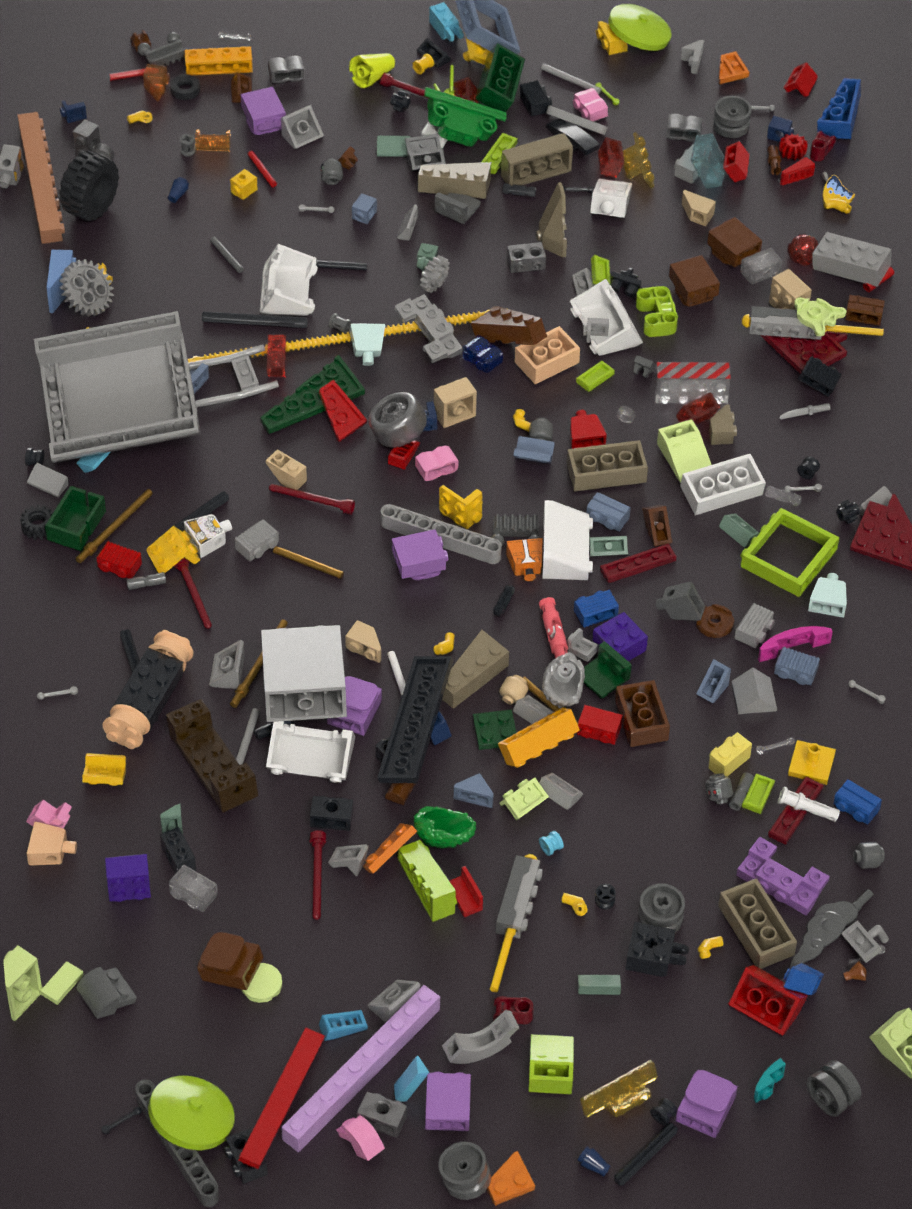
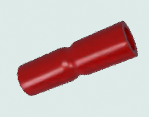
(868, 287)

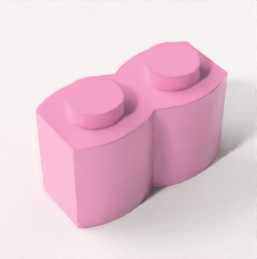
(590, 105)
(436, 463)

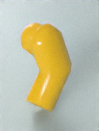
(141, 116)
(519, 420)
(576, 902)
(708, 944)

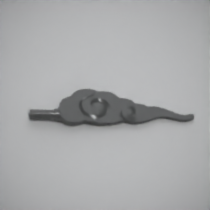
(827, 926)

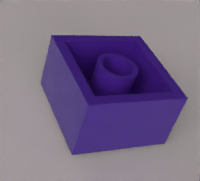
(622, 636)
(128, 877)

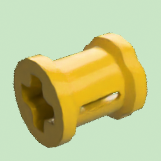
(421, 65)

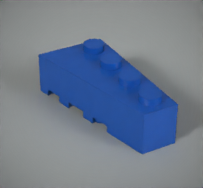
(841, 113)

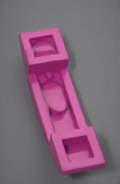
(814, 634)

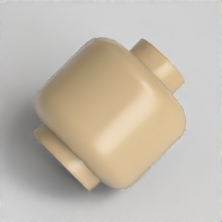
(513, 689)

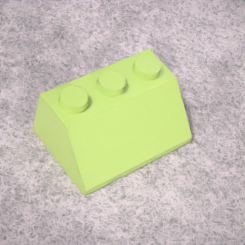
(21, 980)

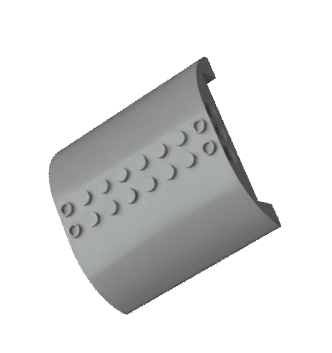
(117, 387)

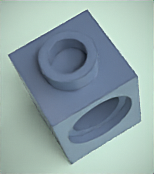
(364, 208)

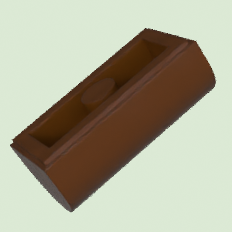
(399, 792)

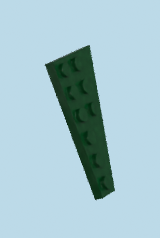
(307, 401)

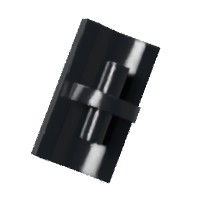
(627, 280)

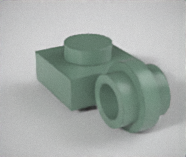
(426, 254)

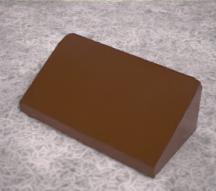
(239, 85)

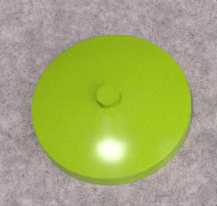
(639, 27)
(191, 1112)

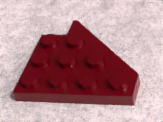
(799, 350)
(885, 534)

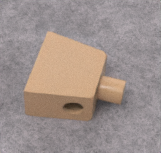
(48, 845)

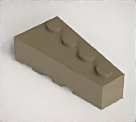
(459, 178)
(475, 668)

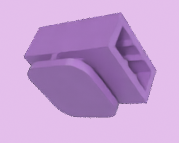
(262, 110)
(419, 555)
(361, 705)
(448, 1101)
(706, 1102)

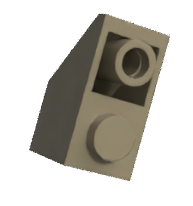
(722, 428)

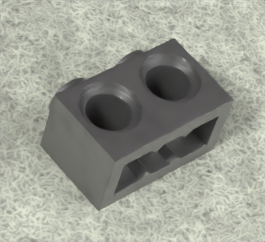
(526, 257)

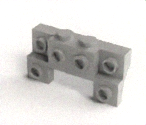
(433, 325)

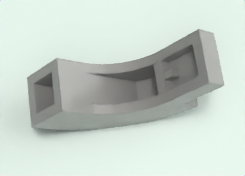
(482, 1044)

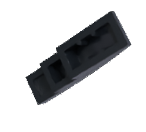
(577, 137)

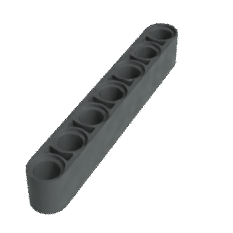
(188, 1168)

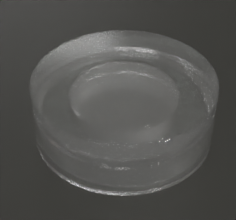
(626, 414)

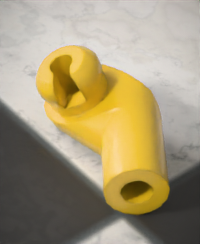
(445, 646)

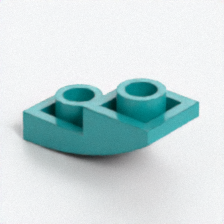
(766, 1083)

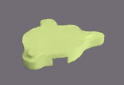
(817, 314)

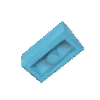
(91, 462)
(410, 1080)

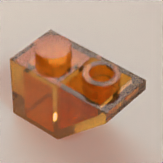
(155, 80)

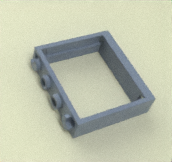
(482, 36)

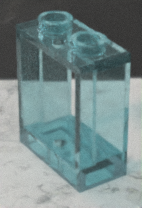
(708, 160)

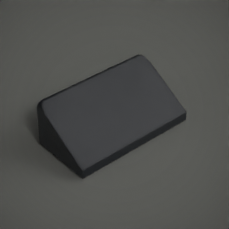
(439, 56)

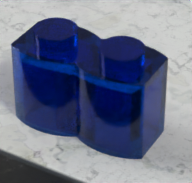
(482, 354)

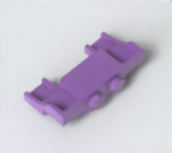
(780, 881)

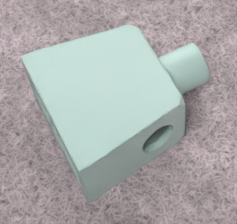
(367, 341)
(829, 596)

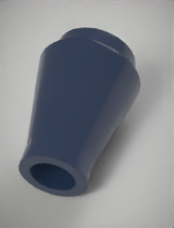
(178, 188)
(593, 1161)

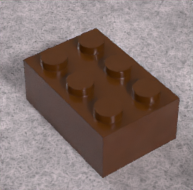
(642, 713)

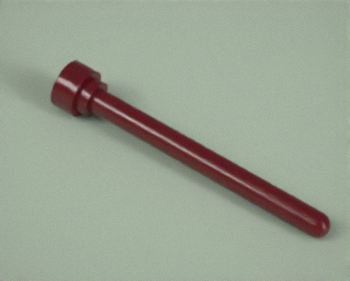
(388, 80)
(346, 506)
(183, 566)
(317, 839)

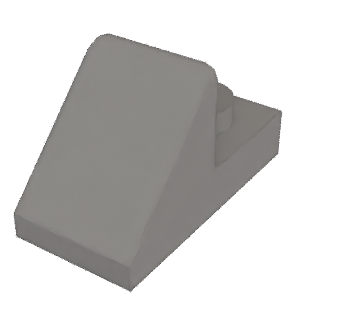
(693, 54)
(350, 857)

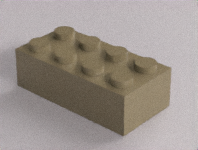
(537, 160)
(607, 465)
(757, 923)

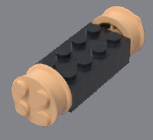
(148, 689)

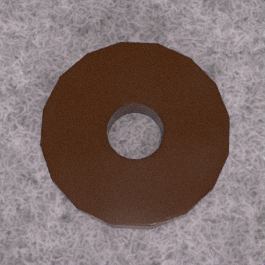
(719, 629)

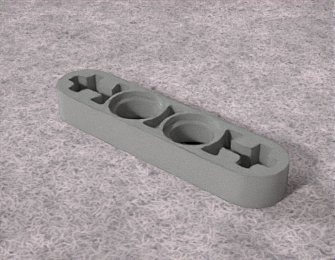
(577, 120)

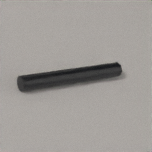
(341, 265)

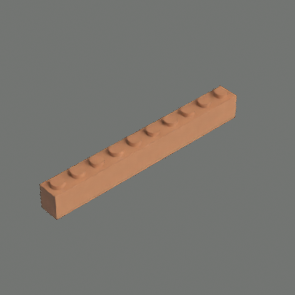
(39, 176)

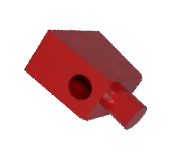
(586, 430)

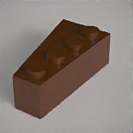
(509, 327)

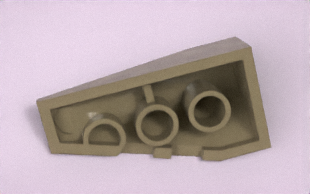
(553, 224)

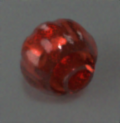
(801, 249)

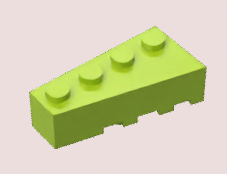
(428, 880)

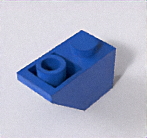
(803, 979)

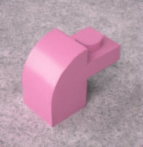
(47, 814)
(362, 1137)

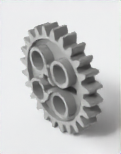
(79, 287)

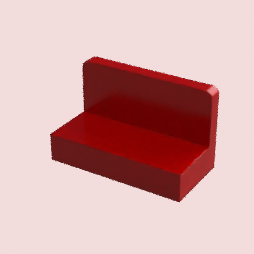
(802, 78)
(467, 893)

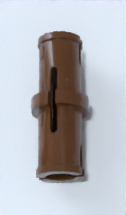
(774, 160)

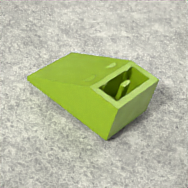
(551, 1064)

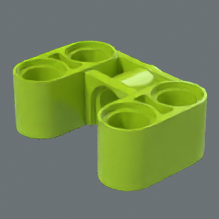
(660, 301)

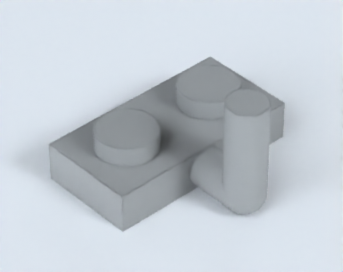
(863, 941)

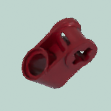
(821, 146)
(515, 1005)

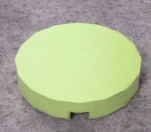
(265, 984)

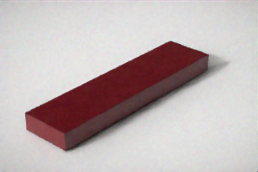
(638, 563)
(790, 818)

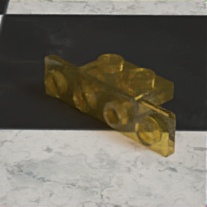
(637, 162)
(622, 1092)

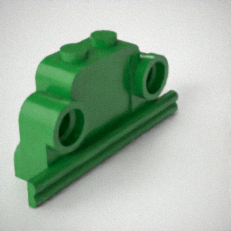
(460, 118)

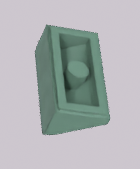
(391, 146)
(738, 529)
(608, 546)
(171, 819)
(599, 984)

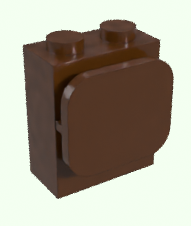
(733, 242)
(694, 281)
(230, 961)

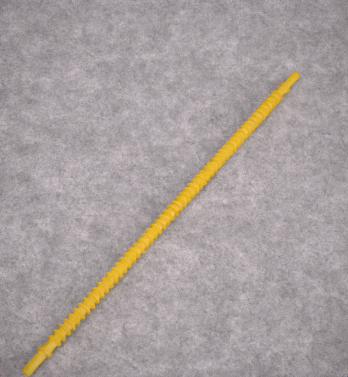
(346, 337)

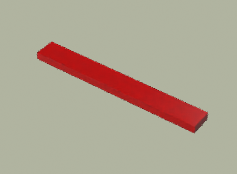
(281, 1098)

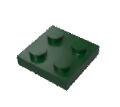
(493, 728)

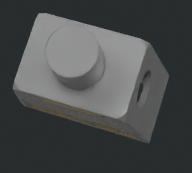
(10, 165)

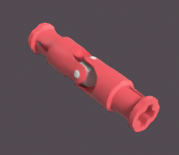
(553, 627)

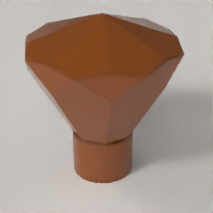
(857, 972)

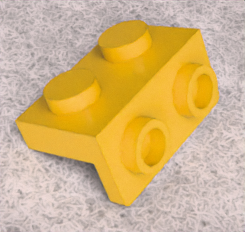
(104, 769)

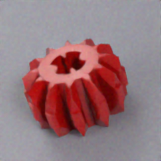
(793, 147)

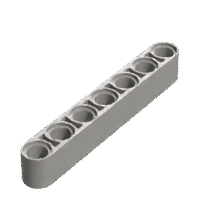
(453, 537)

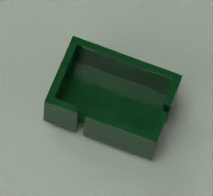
(74, 520)

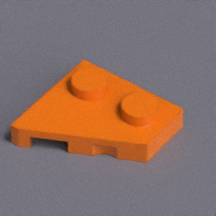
(732, 68)
(510, 1180)

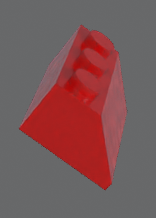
(767, 999)

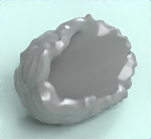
(563, 685)

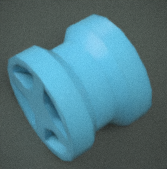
(551, 843)

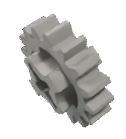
(434, 274)

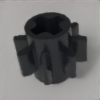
(400, 101)
(847, 511)

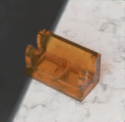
(212, 142)

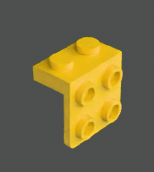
(463, 511)
(171, 549)

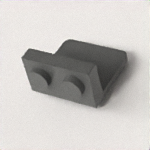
(456, 206)

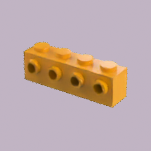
(218, 60)
(539, 737)

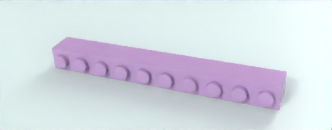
(360, 1068)

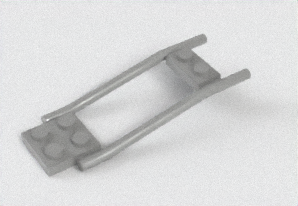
(244, 373)

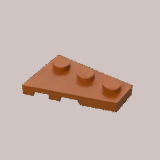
(389, 847)

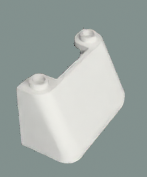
(287, 283)
(604, 303)
(566, 542)
(310, 751)

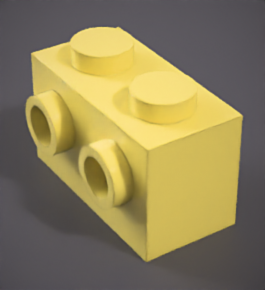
(730, 755)

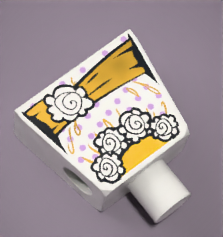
(207, 533)

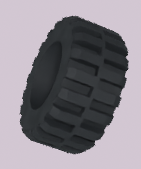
(89, 185)

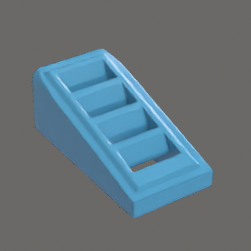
(329, 1026)

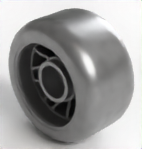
(397, 419)

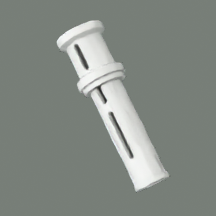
(799, 802)

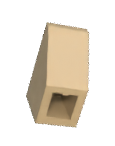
(698, 208)
(287, 470)
(364, 641)

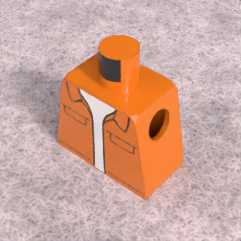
(525, 557)

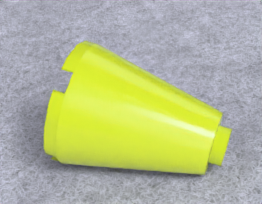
(370, 68)

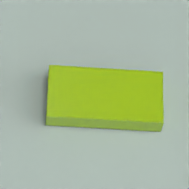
(600, 269)
(595, 376)
(758, 793)

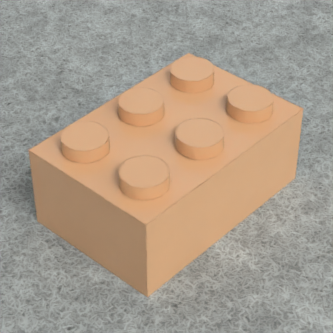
(548, 356)

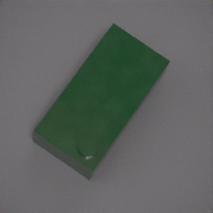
(500, 78)

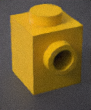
(243, 184)

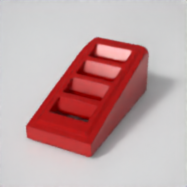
(798, 171)
(402, 462)

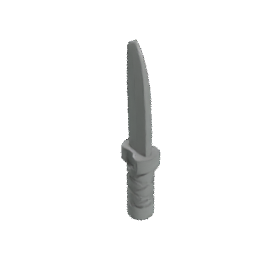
(807, 410)

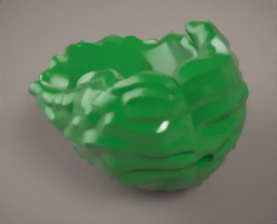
(443, 827)

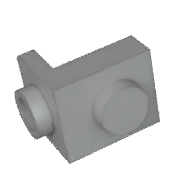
(596, 327)
(580, 646)

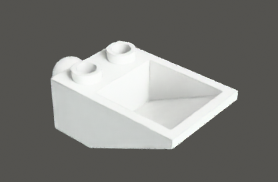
(611, 198)

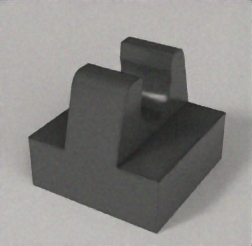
(644, 363)

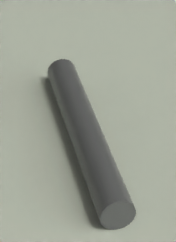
(226, 254)

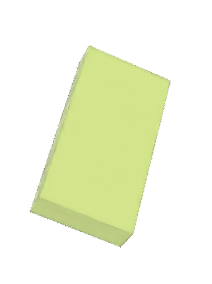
(62, 983)

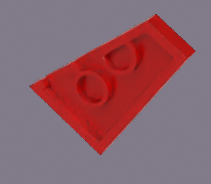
(341, 411)

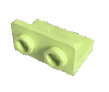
(525, 798)

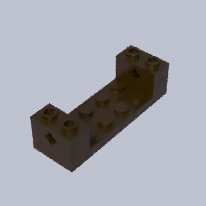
(209, 756)

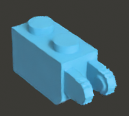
(445, 22)

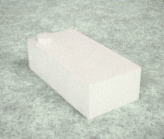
(722, 484)

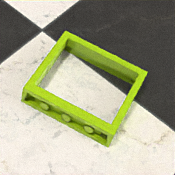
(777, 576)

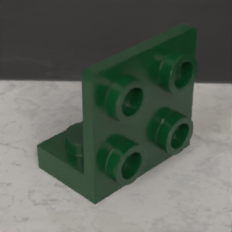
(606, 671)

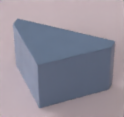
(715, 681)
(474, 791)

